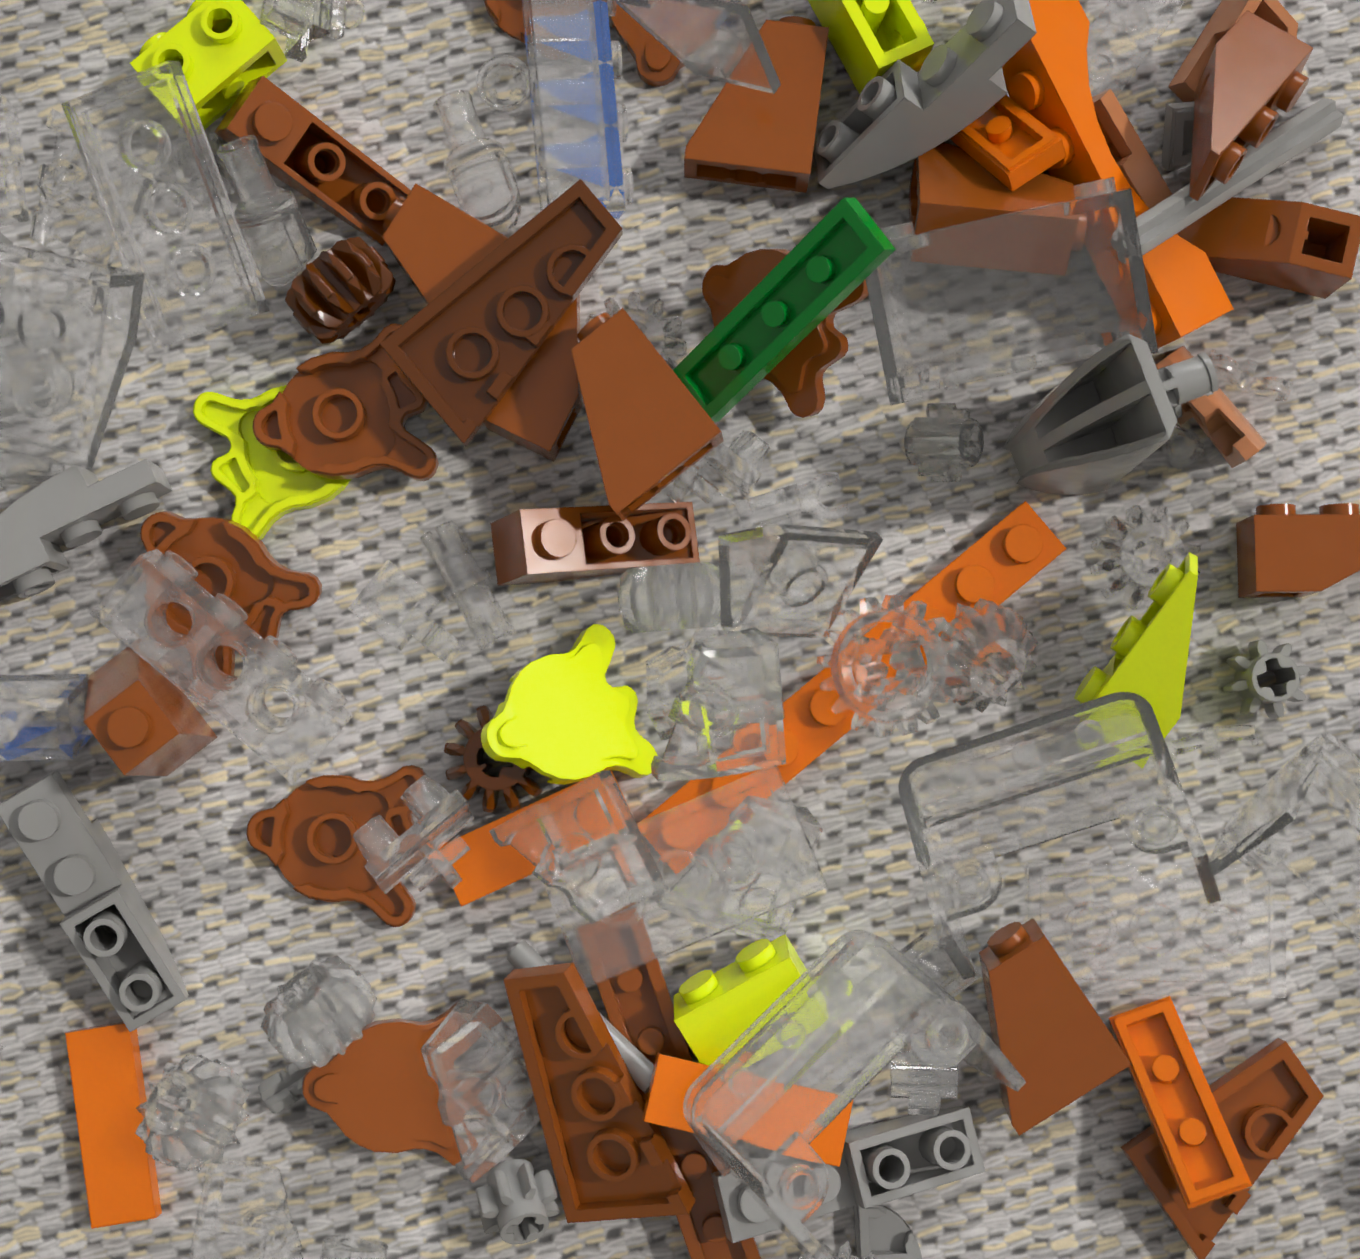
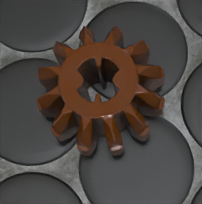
(340, 289)
(478, 771)

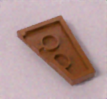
(1263, 1109)

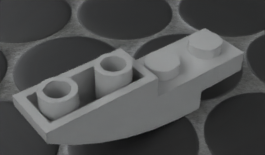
(916, 111)
(69, 512)
(98, 899)
(876, 1167)

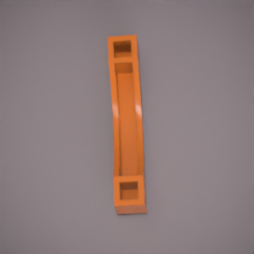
(1053, 86)

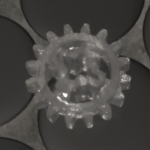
(864, 657)

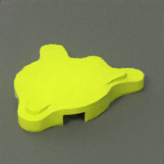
(261, 479)
(568, 717)

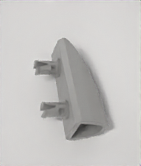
(1105, 418)

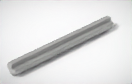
(1277, 148)

